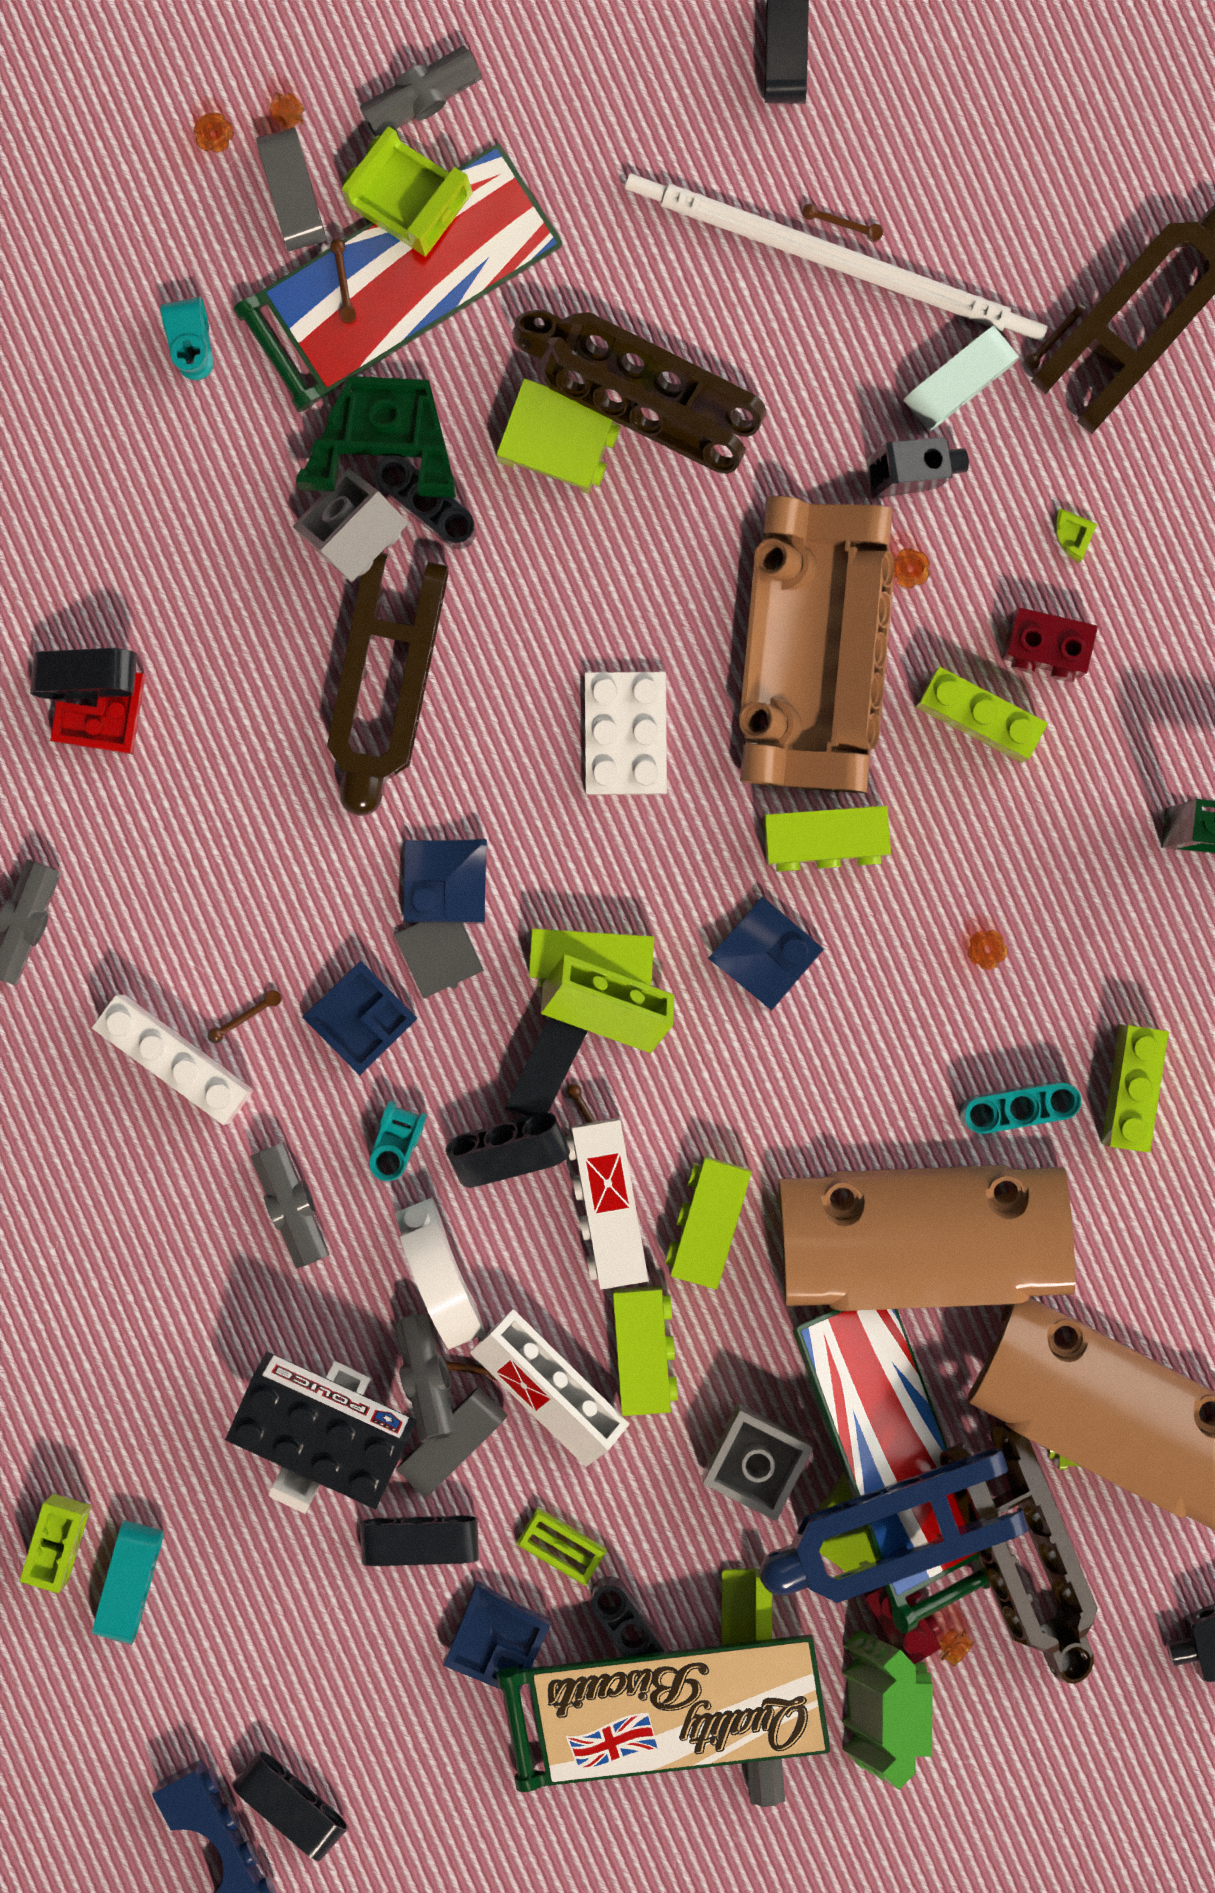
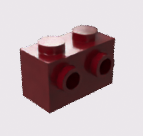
(1049, 644)
(916, 1643)

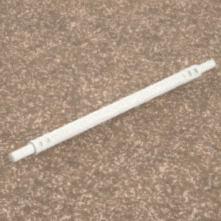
(835, 257)

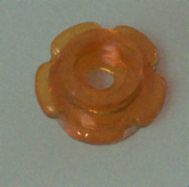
(286, 110)
(211, 122)
(918, 561)
(976, 950)
(955, 1646)

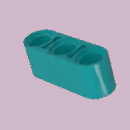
(1039, 1109)
(128, 1582)

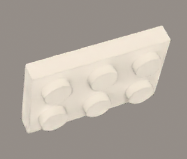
(625, 733)

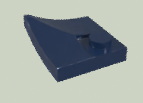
(444, 881)
(766, 953)
(359, 1017)
(495, 1636)

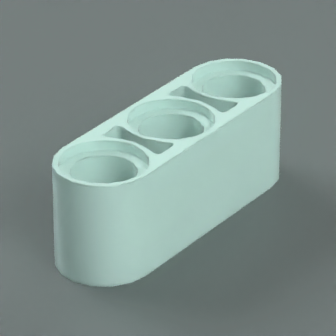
(961, 378)

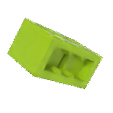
(55, 1543)

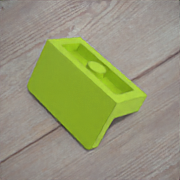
(745, 1607)

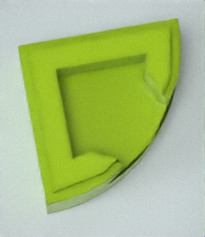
(1073, 534)

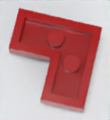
(105, 727)

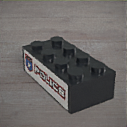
(320, 1430)

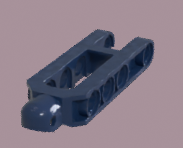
(801, 1564)

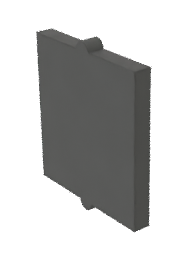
(438, 955)

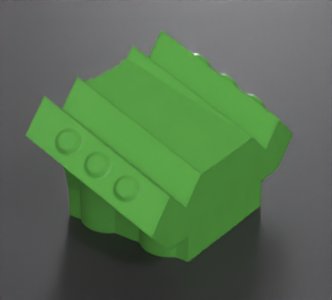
(887, 1709)

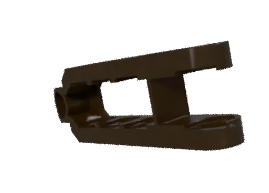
(1097, 337)
(689, 413)
(363, 773)
(1064, 1636)

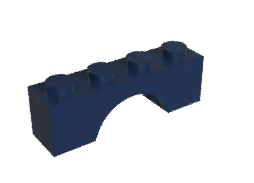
(193, 1803)

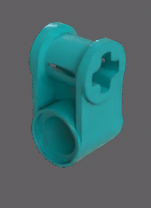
(186, 332)
(396, 1139)

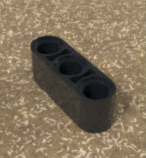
(786, 51)
(434, 520)
(83, 673)
(546, 1068)
(507, 1150)
(419, 1540)
(623, 1614)
(290, 1806)

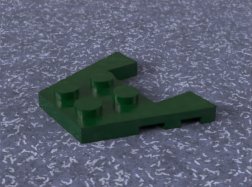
(382, 420)

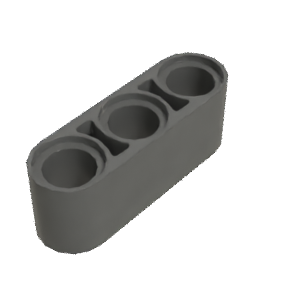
(291, 189)
(434, 1461)

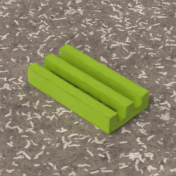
(569, 1532)

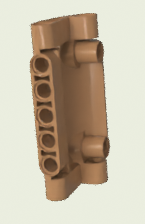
(817, 645)
(927, 1238)
(1102, 1408)

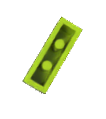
(981, 715)
(827, 837)
(614, 952)
(607, 1004)
(1134, 1088)
(708, 1222)
(644, 1350)

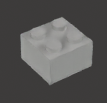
(351, 525)
(757, 1462)

